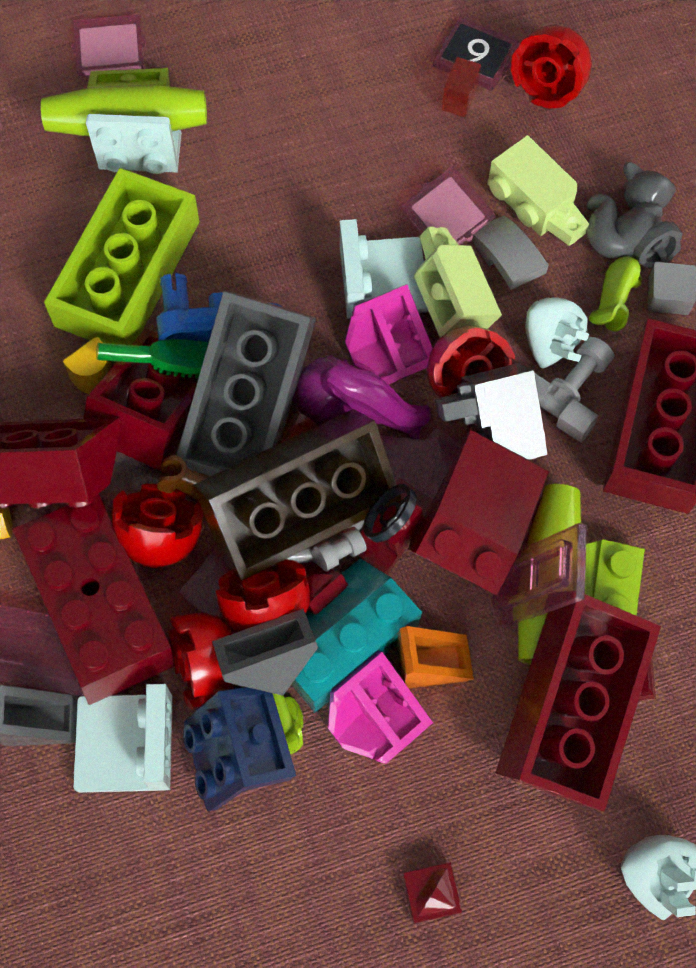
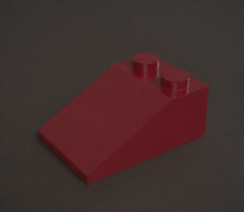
(149, 405)
(480, 513)

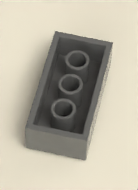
(244, 383)

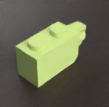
(537, 191)
(454, 284)

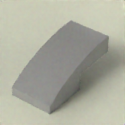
(510, 251)

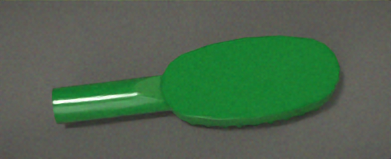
(169, 355)

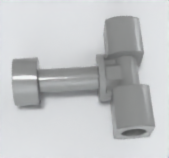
(562, 397)

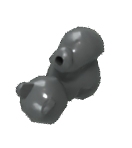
(639, 230)

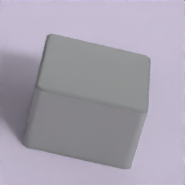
(672, 288)

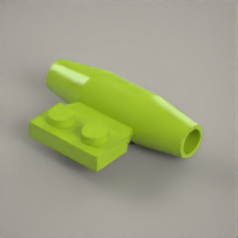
(124, 93)
(611, 567)

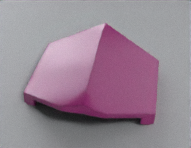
(388, 336)
(375, 711)

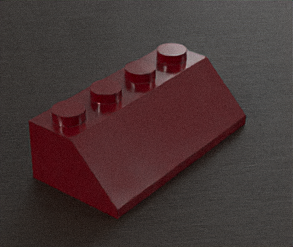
(56, 460)

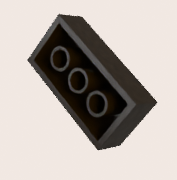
(296, 493)

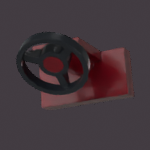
(392, 528)

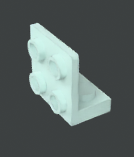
(134, 143)
(377, 266)
(124, 742)

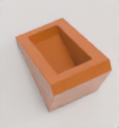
(433, 657)

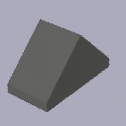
(268, 653)
(36, 717)

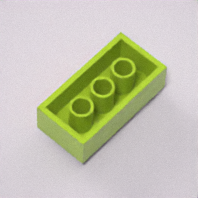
(120, 257)

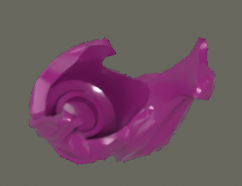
(335, 387)

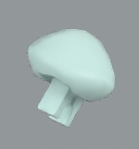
(554, 330)
(662, 874)

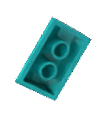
(353, 629)

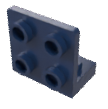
(237, 745)

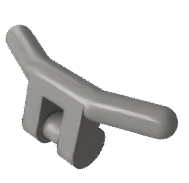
(329, 551)

